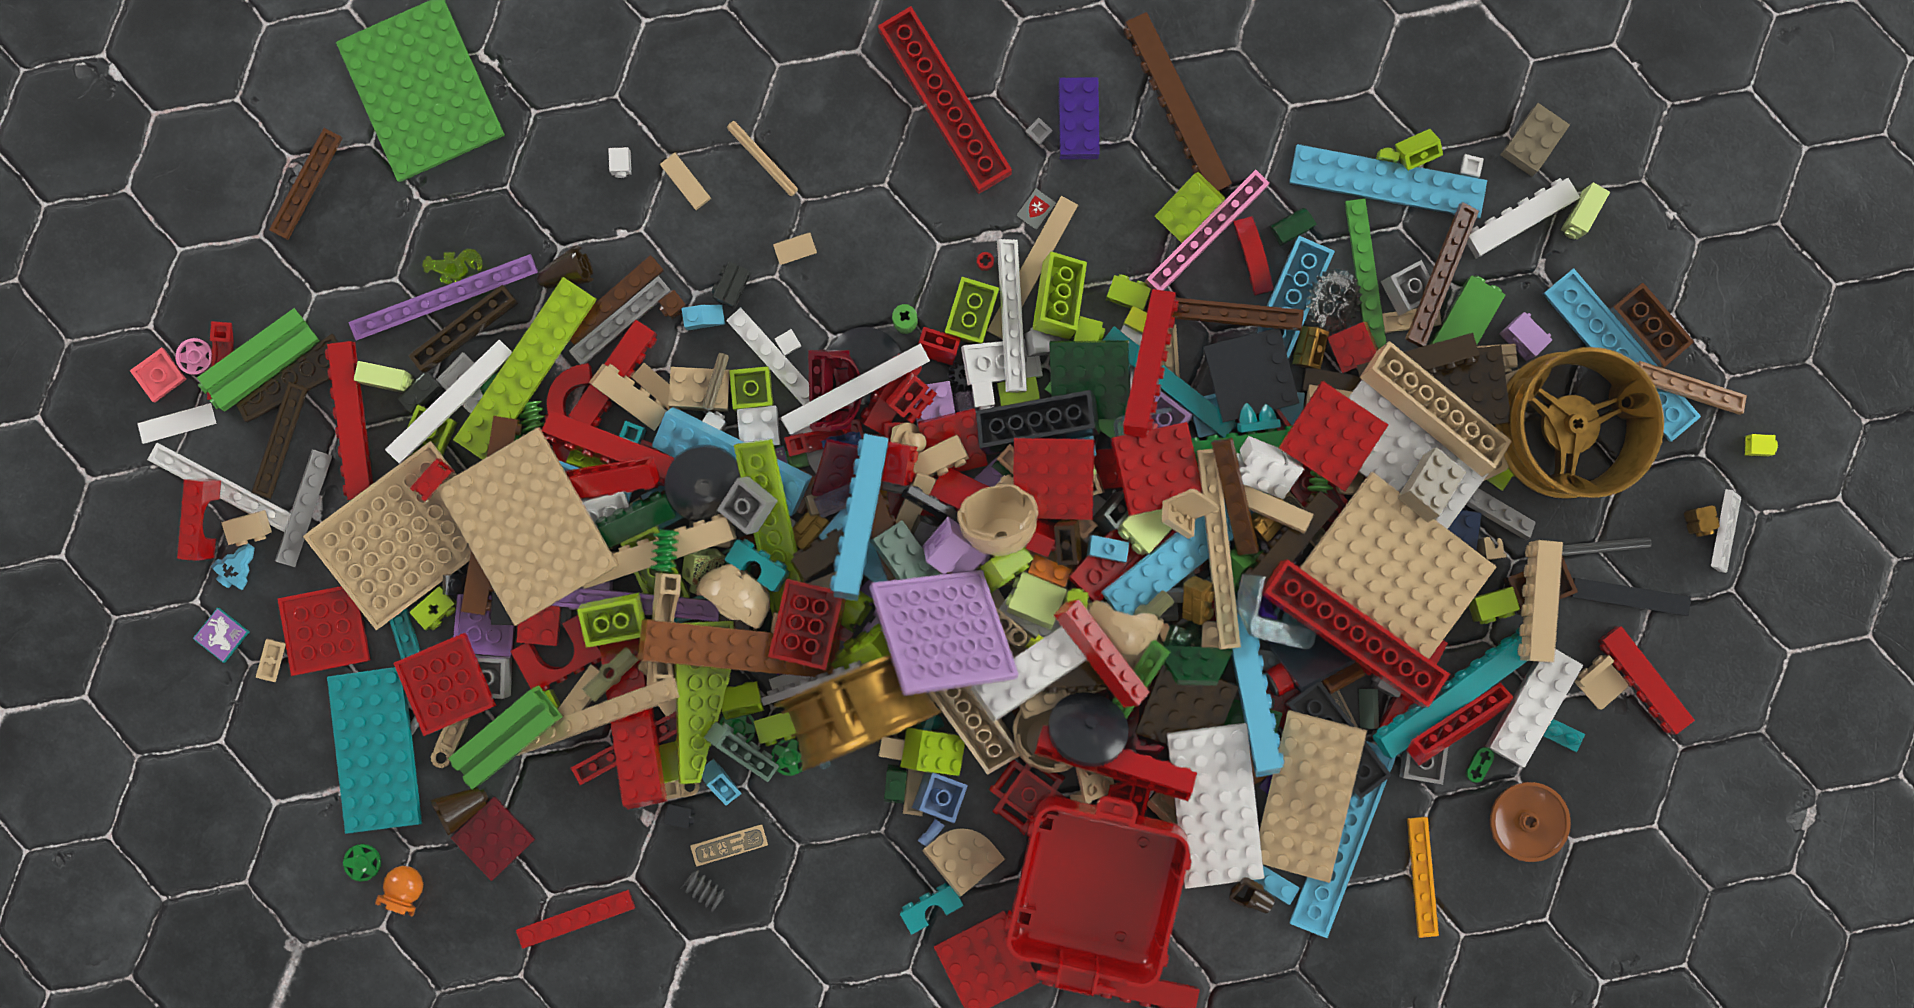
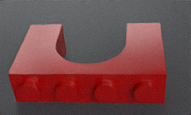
(196, 496)
(542, 674)

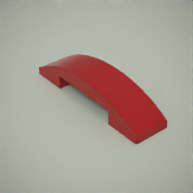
(1254, 255)
(222, 342)
(812, 441)

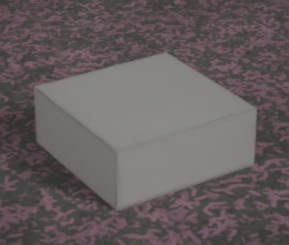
(1038, 131)

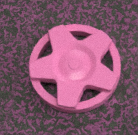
(194, 356)

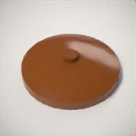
(1530, 821)

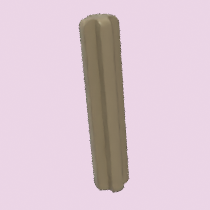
(715, 381)

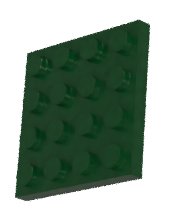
(1093, 367)

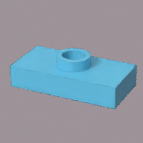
(1108, 549)

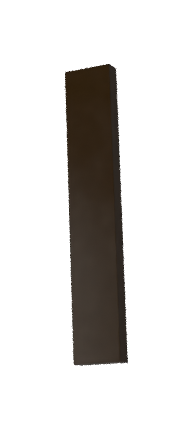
(279, 440)

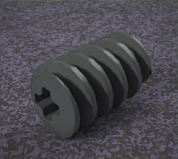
(704, 890)

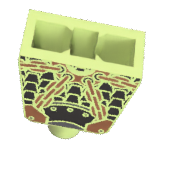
(700, 563)

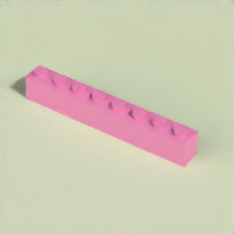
(1207, 232)

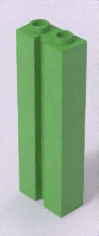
(1471, 310)
(258, 360)
(505, 737)

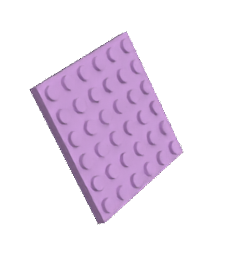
(943, 632)

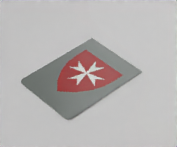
(1036, 209)

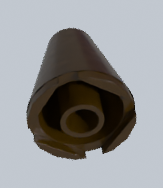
(569, 265)
(458, 807)

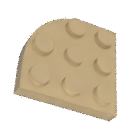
(963, 858)

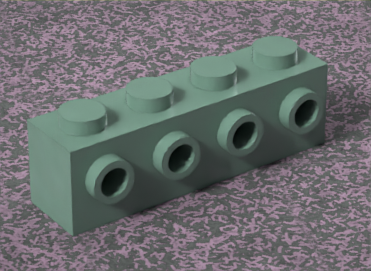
(744, 753)

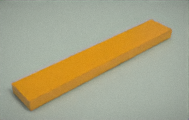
(1422, 877)

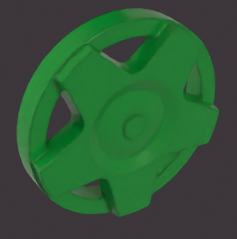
(740, 725)
(788, 757)
(362, 862)

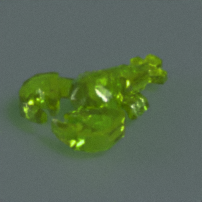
(453, 267)

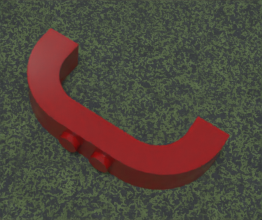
(558, 393)

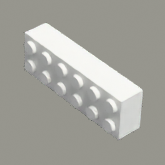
(1036, 670)
(1533, 708)

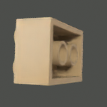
(690, 387)

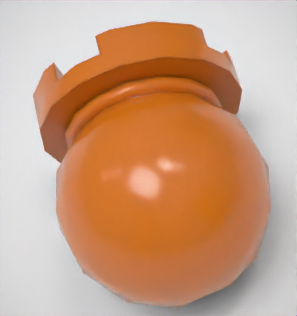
(401, 888)

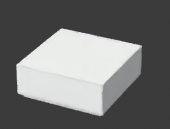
(1471, 166)
(788, 342)

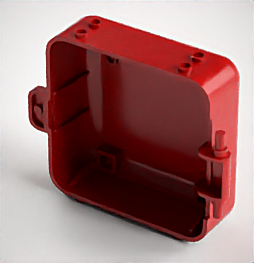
(1097, 894)

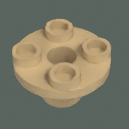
(908, 434)

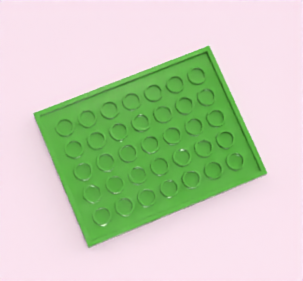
(420, 88)

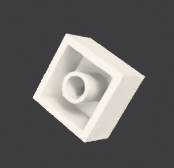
(759, 424)

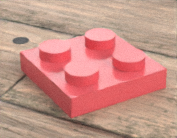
(158, 375)

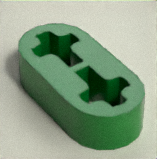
(1475, 762)

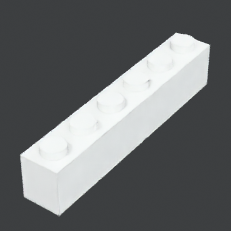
(1523, 217)

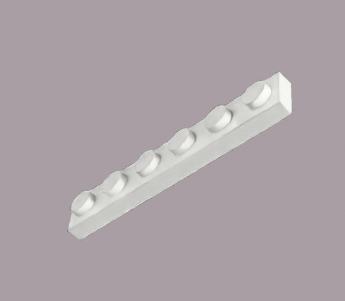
(770, 355)

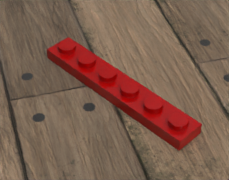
(575, 919)

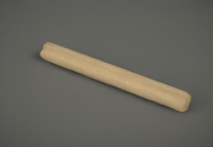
(762, 158)

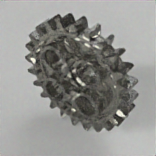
(1334, 300)

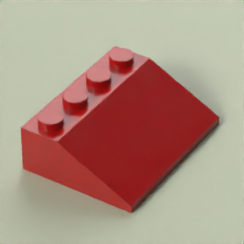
(807, 625)

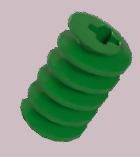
(665, 550)

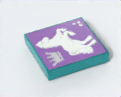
(221, 635)

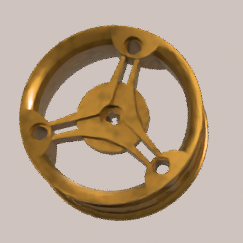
(1641, 411)
(853, 711)

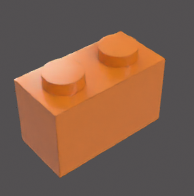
(1049, 571)

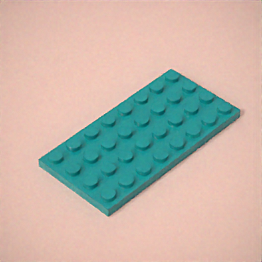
(374, 750)

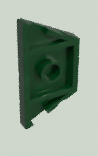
(1196, 664)

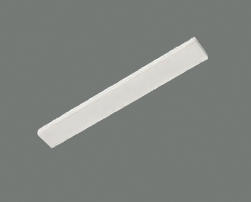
(1011, 315)
(855, 389)
(449, 402)
(229, 491)

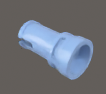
(931, 833)

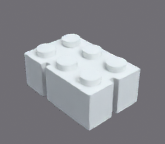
(1266, 468)

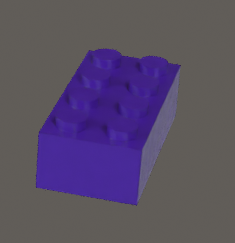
(1078, 118)

